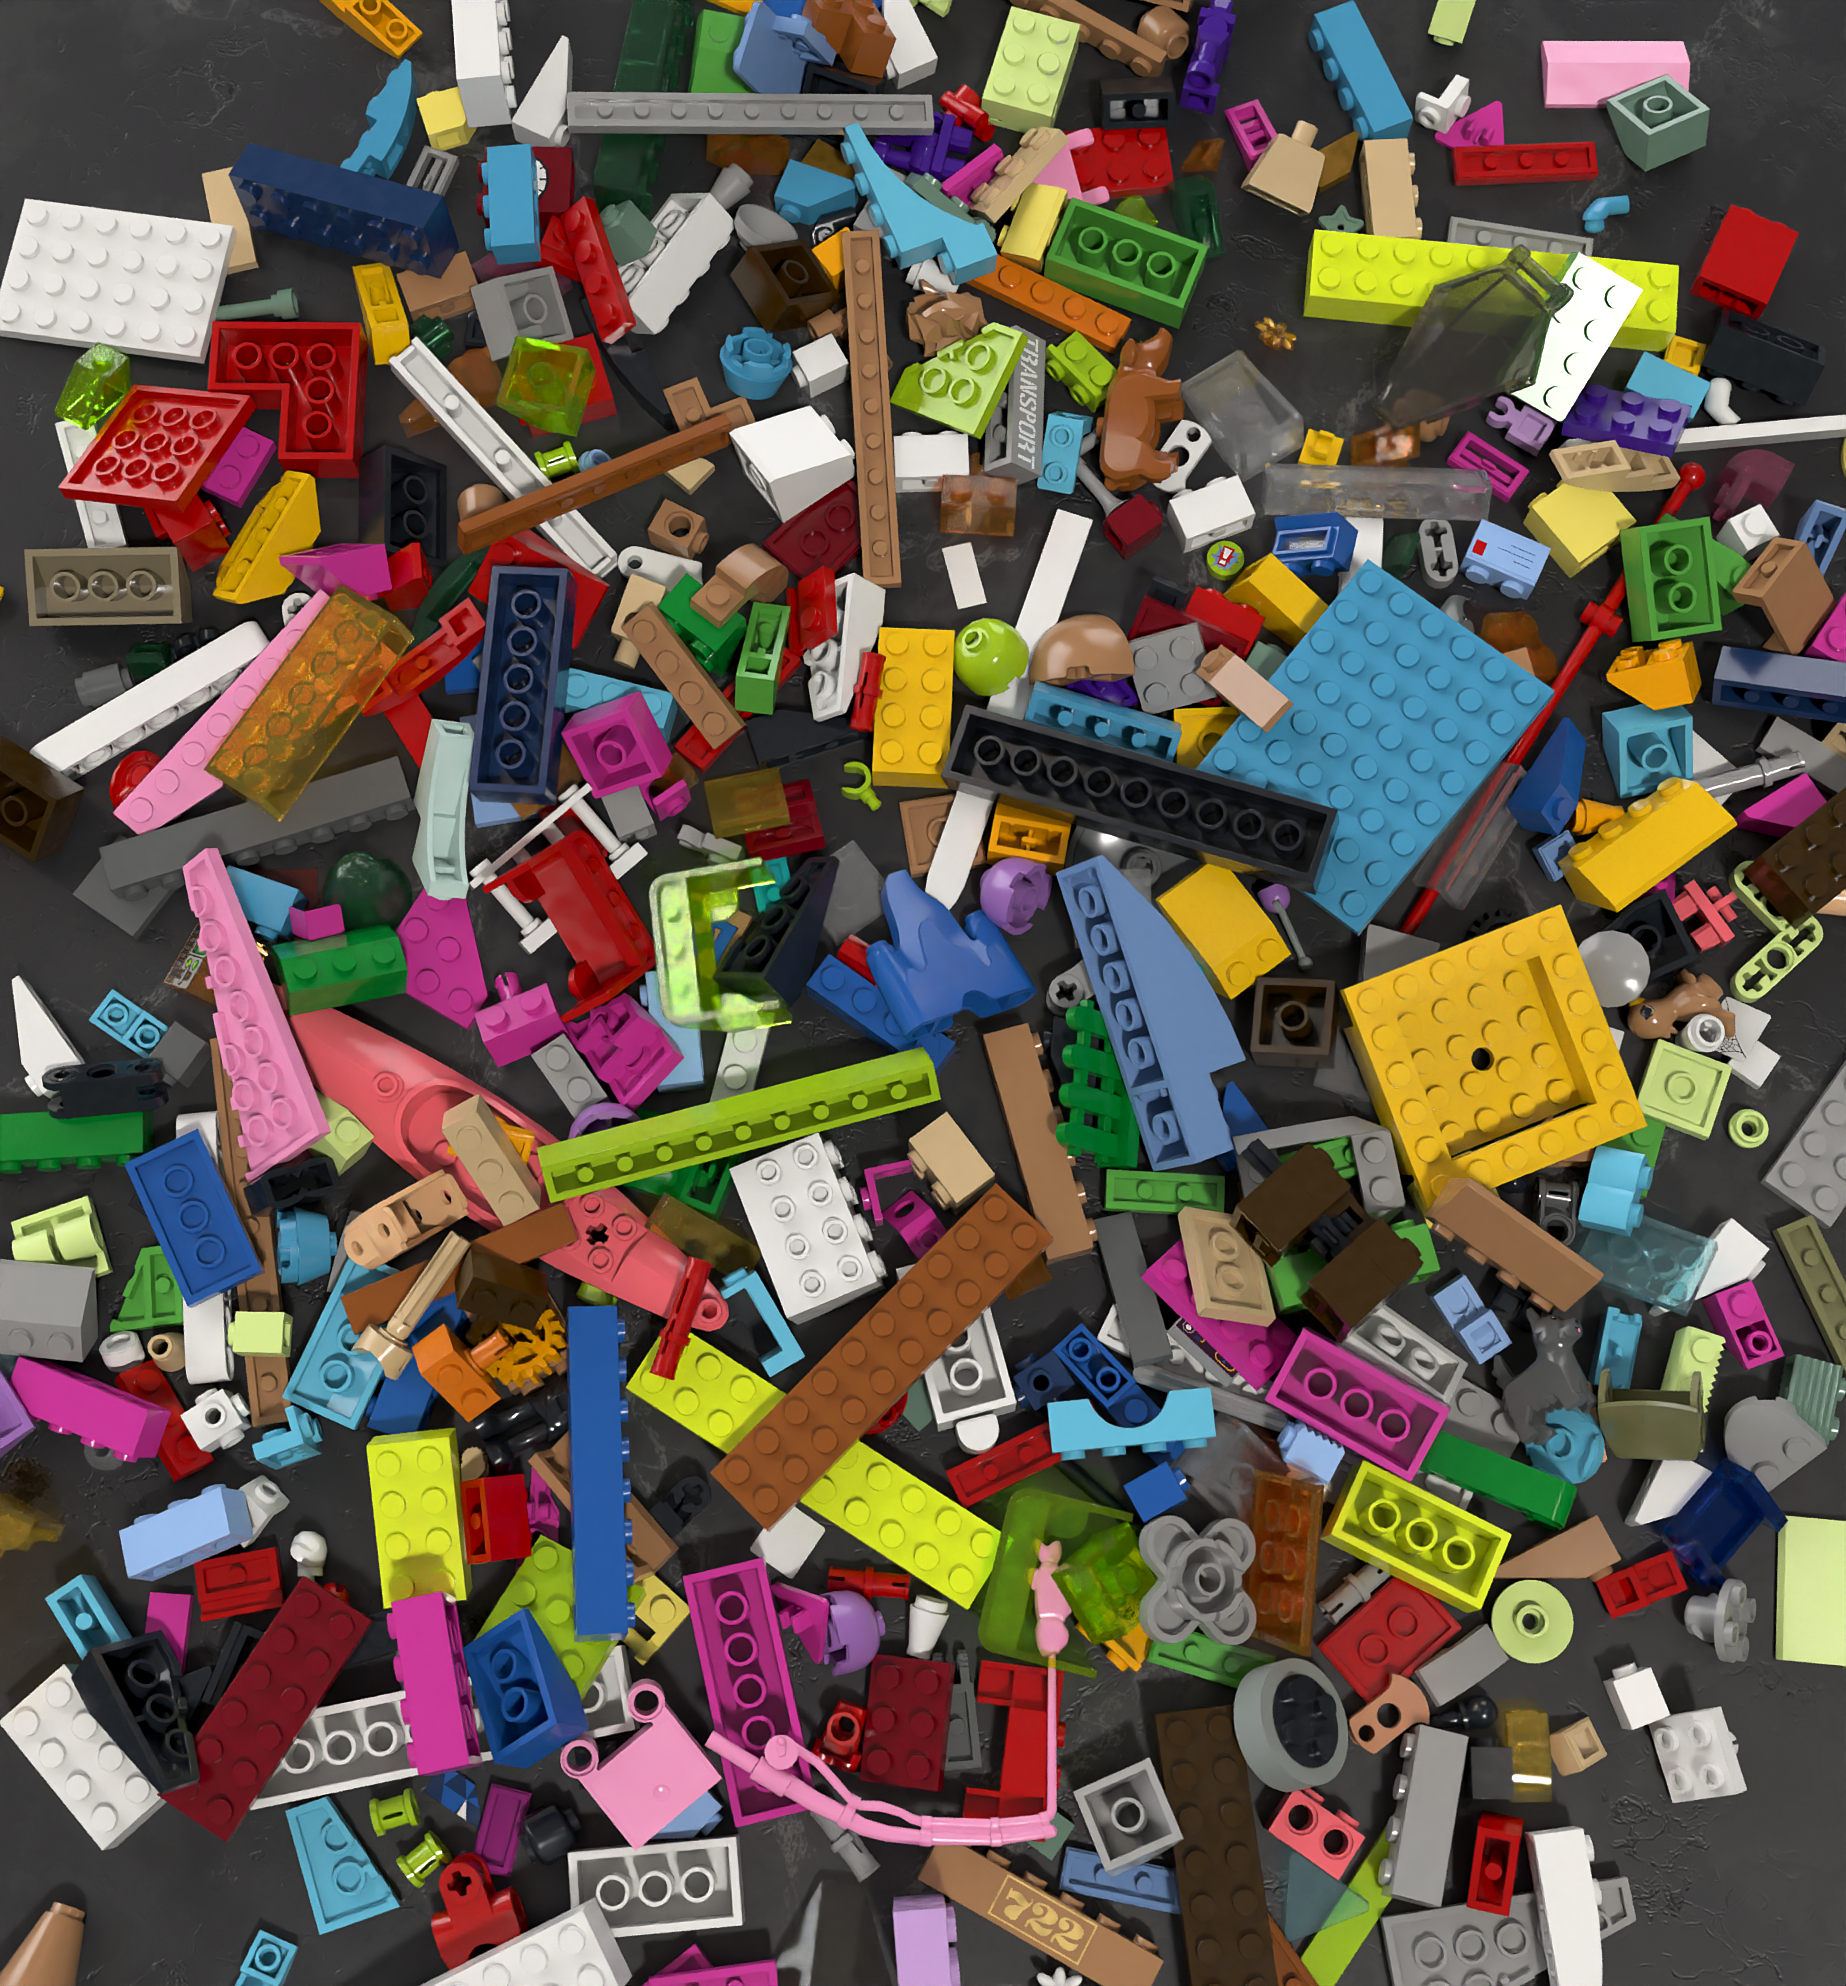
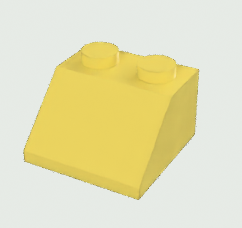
(1034, 225)

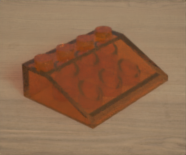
(1285, 1565)

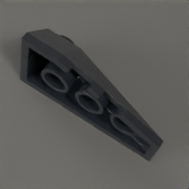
(783, 946)
(138, 1702)

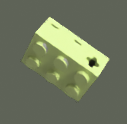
(1030, 70)

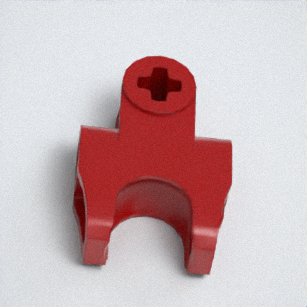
(474, 1911)

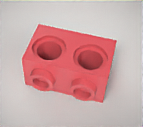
(1310, 1838)

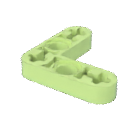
(1781, 929)

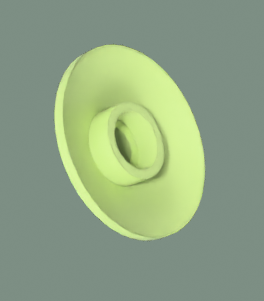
(1552, 1621)

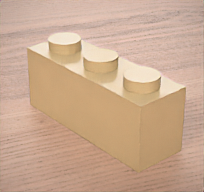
(1388, 189)
(491, 1160)

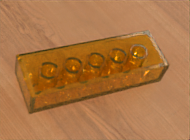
(309, 702)

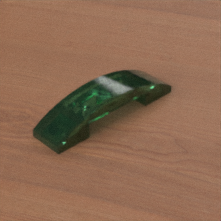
(445, 593)

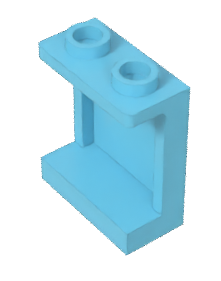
(788, 1348)

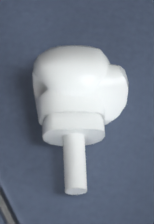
(310, 1553)

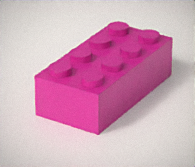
(1358, 1403)
(435, 1684)

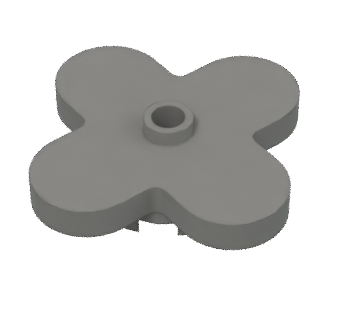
(1197, 1580)

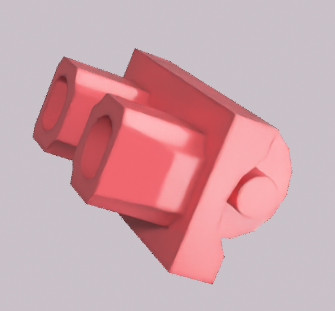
(1714, 929)

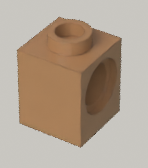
(673, 517)

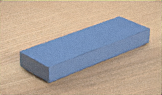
(1141, 1886)

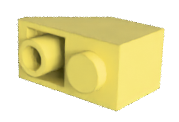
(445, 119)

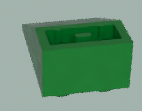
(698, 1186)

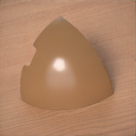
(1082, 650)

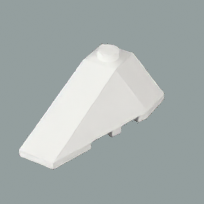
(838, 660)

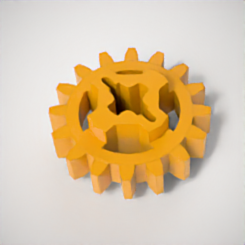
(529, 1358)

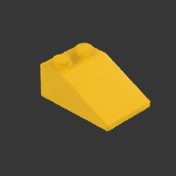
(1223, 928)

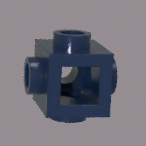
(1056, 1378)

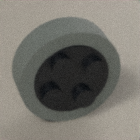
(1290, 1725)

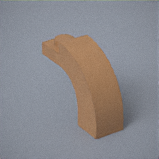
(740, 577)

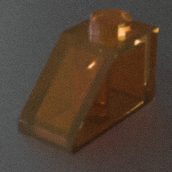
(752, 152)

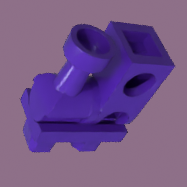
(1208, 54)
(928, 152)

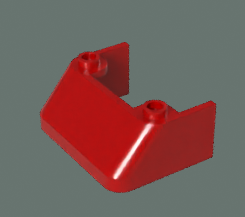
(588, 915)

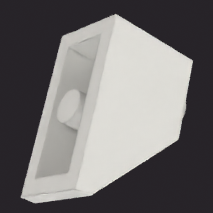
(1666, 1490)

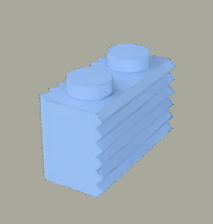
(1310, 1450)

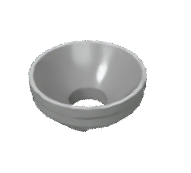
(761, 226)

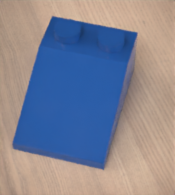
(523, 1692)

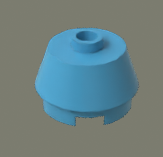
(755, 363)
(304, 1245)

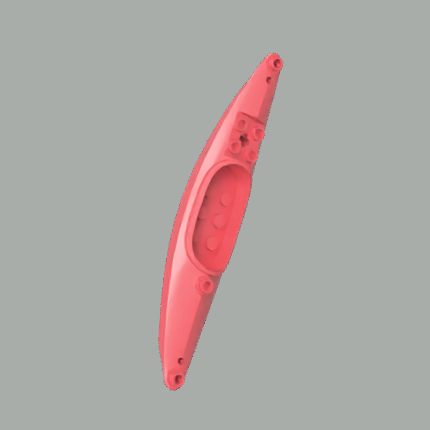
(403, 1104)

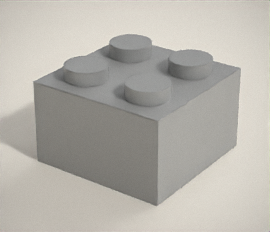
(521, 306)

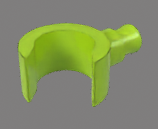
(864, 792)

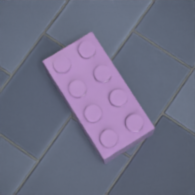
(921, 1940)

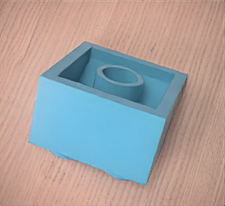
(1647, 747)

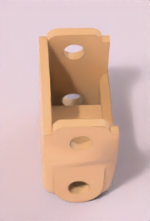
(394, 1226)

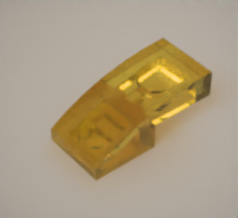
(1530, 1742)

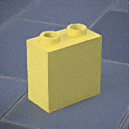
(1577, 524)

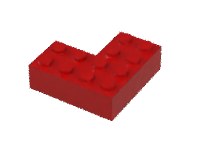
(310, 375)

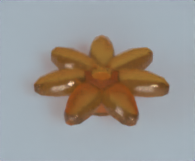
(1275, 335)

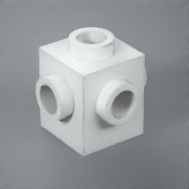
(205, 1424)

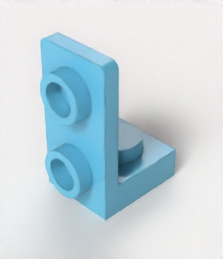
(1062, 450)

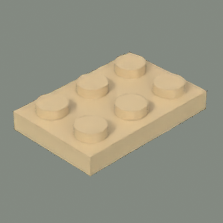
(1017, 172)
(1224, 1270)

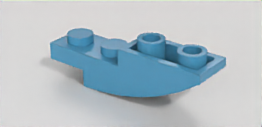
(391, 124)

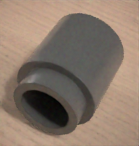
(103, 684)

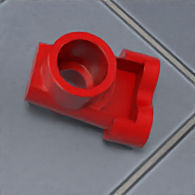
(966, 107)
(840, 1745)

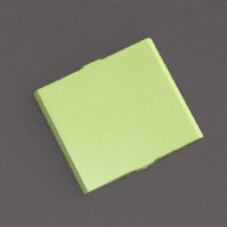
(1811, 1591)

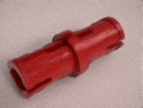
(867, 691)
(869, 1582)

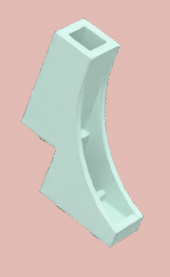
(442, 809)

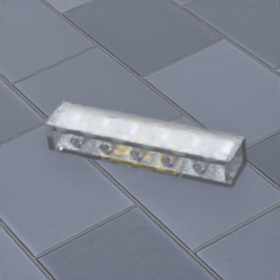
(1376, 491)

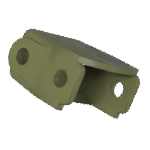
(1652, 1421)

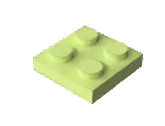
(1682, 1088)

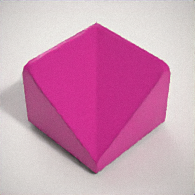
(317, 922)

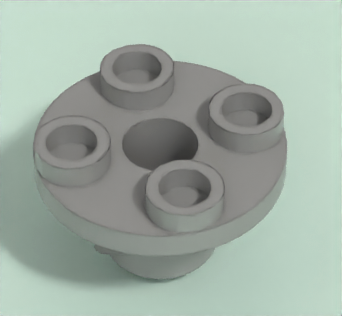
(1723, 1620)

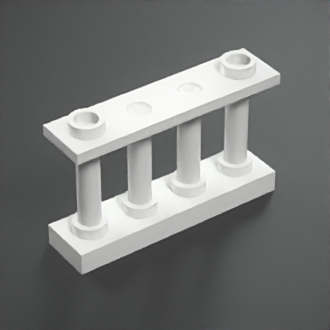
(621, 855)

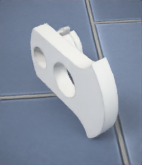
(1196, 450)

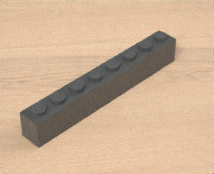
(246, 833)

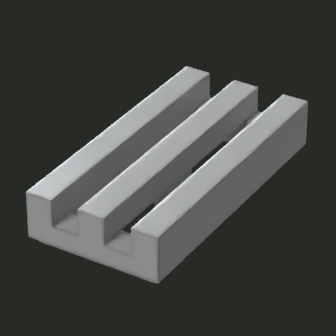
(447, 173)

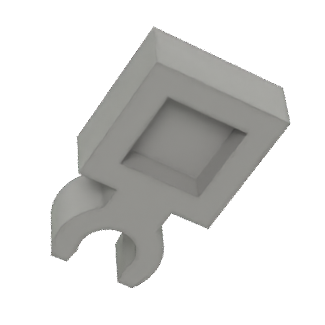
(717, 850)

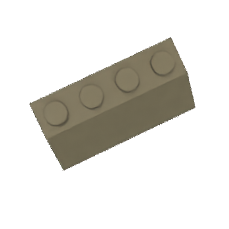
(107, 586)

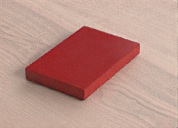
(1388, 1635)

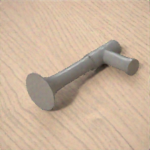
(1106, 499)

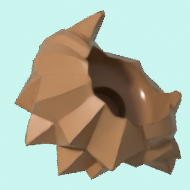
(943, 318)

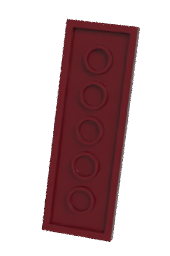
(269, 1705)

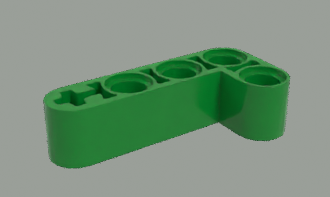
(1503, 1480)

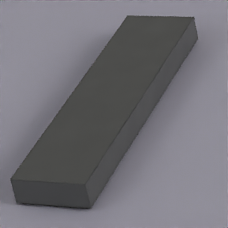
(1133, 1298)

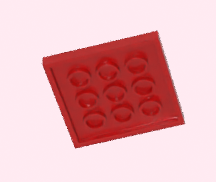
(158, 447)

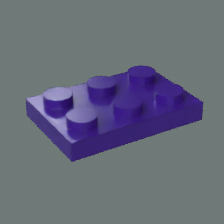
(1628, 419)

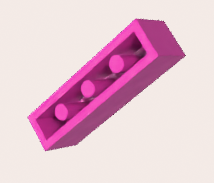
(89, 1409)

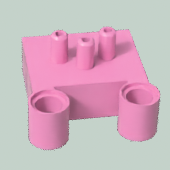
(649, 1774)

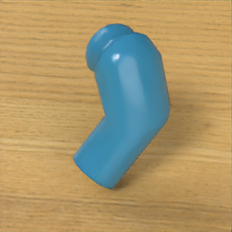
(1601, 208)

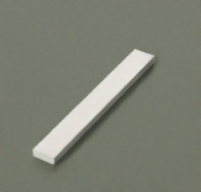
(1753, 433)

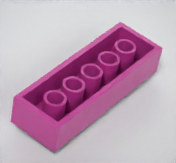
(746, 1678)

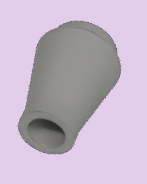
(731, 186)

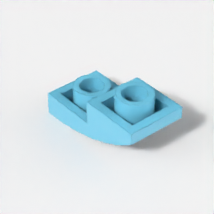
(129, 1024)
(267, 1961)

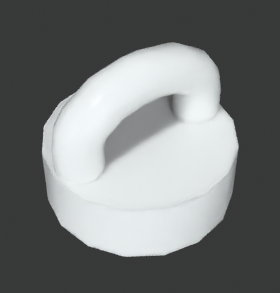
(122, 1351)

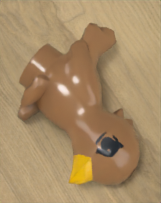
(1688, 999)

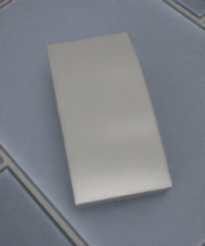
(1462, 1665)

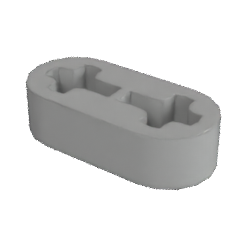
(1429, 553)

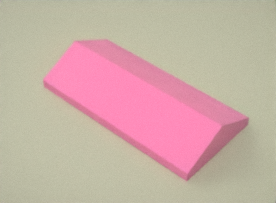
(1593, 71)

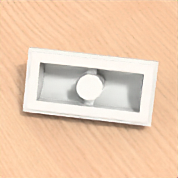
(977, 1434)

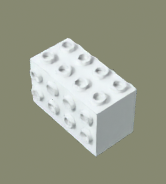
(809, 1228)

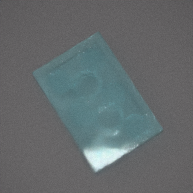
(1652, 1264)

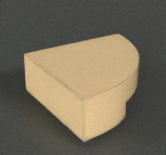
(691, 474)

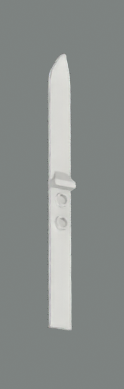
(1039, 613)

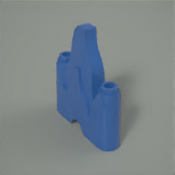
(940, 967)

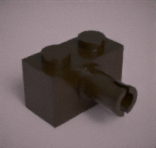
(499, 1293)

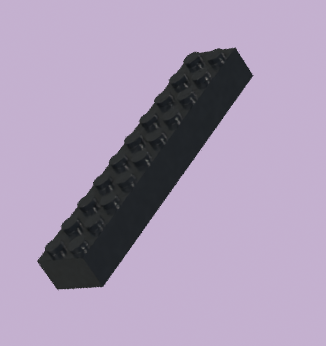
(1141, 799)

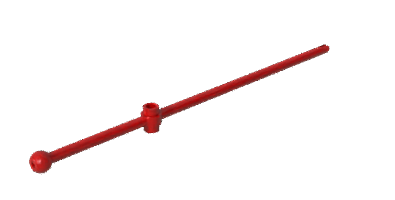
(1599, 620)

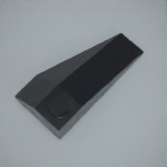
(1661, 934)

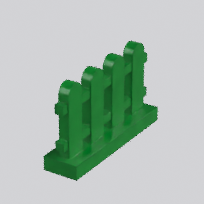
(1117, 1131)

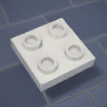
(1697, 1755)

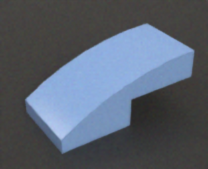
(1470, 1319)

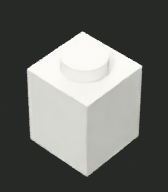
(819, 366)
(1748, 533)
(1635, 1696)

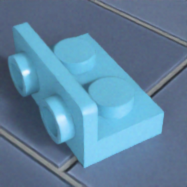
(286, 1448)

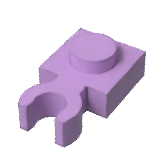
(1526, 428)

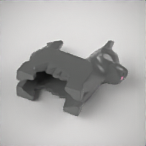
(1549, 1382)

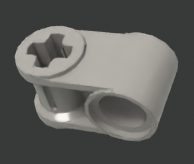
(1074, 981)

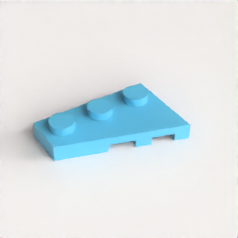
(336, 1868)

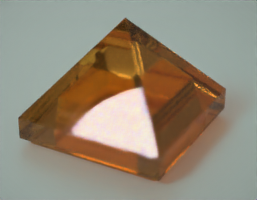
(1204, 156)

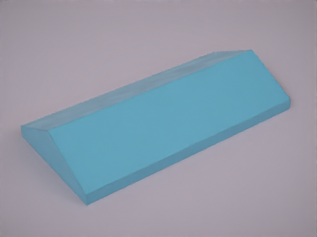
(329, 1374)

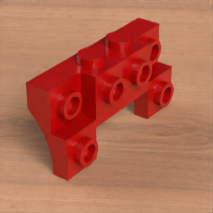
(1026, 1740)

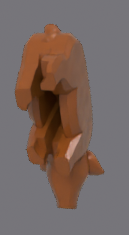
(1133, 416)

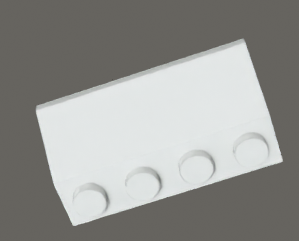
(687, 238)

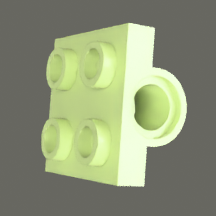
(63, 1237)

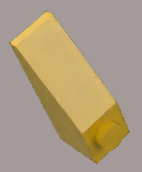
(381, 311)

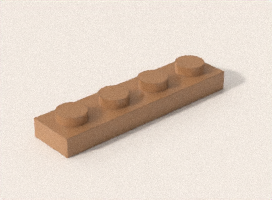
(683, 676)

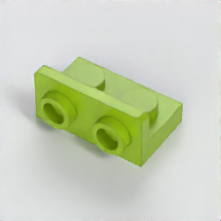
(1081, 370)

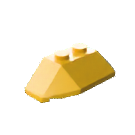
(279, 525)

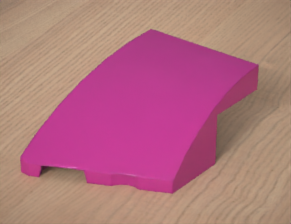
(626, 1049)

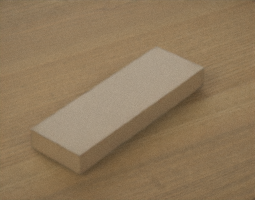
(227, 210)

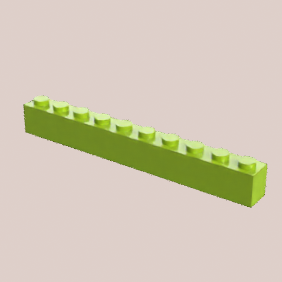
(738, 1124)

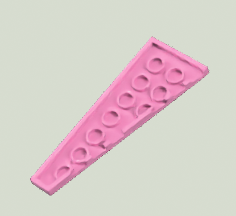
(254, 1039)

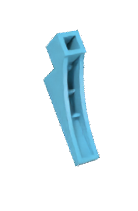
(911, 224)

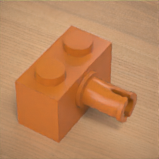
(459, 1371)

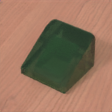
(1399, 553)

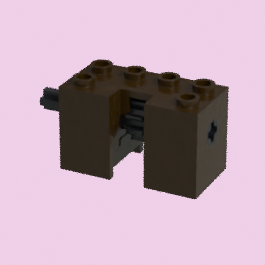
(1314, 1203)

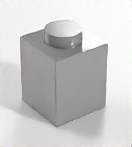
(629, 815)

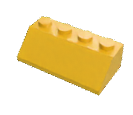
(1645, 844)

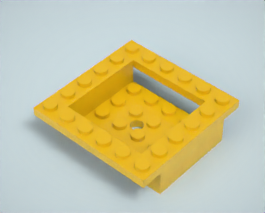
(1548, 1046)

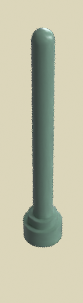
(281, 304)

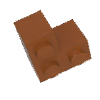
(854, 32)

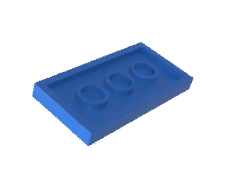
(194, 1218)

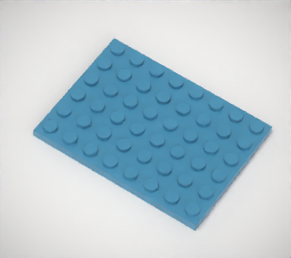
(1390, 727)

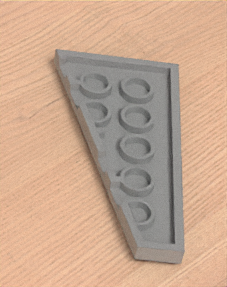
(1483, 1948)

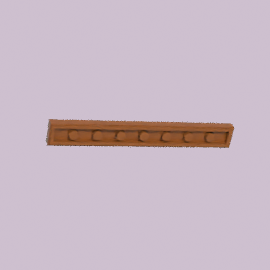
(593, 484)

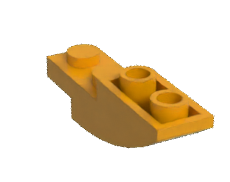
(378, 23)

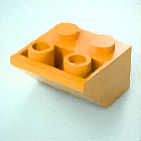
(1659, 675)
(1028, 837)

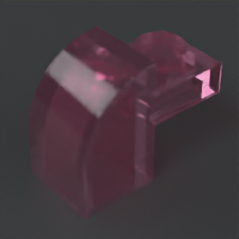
(1750, 474)

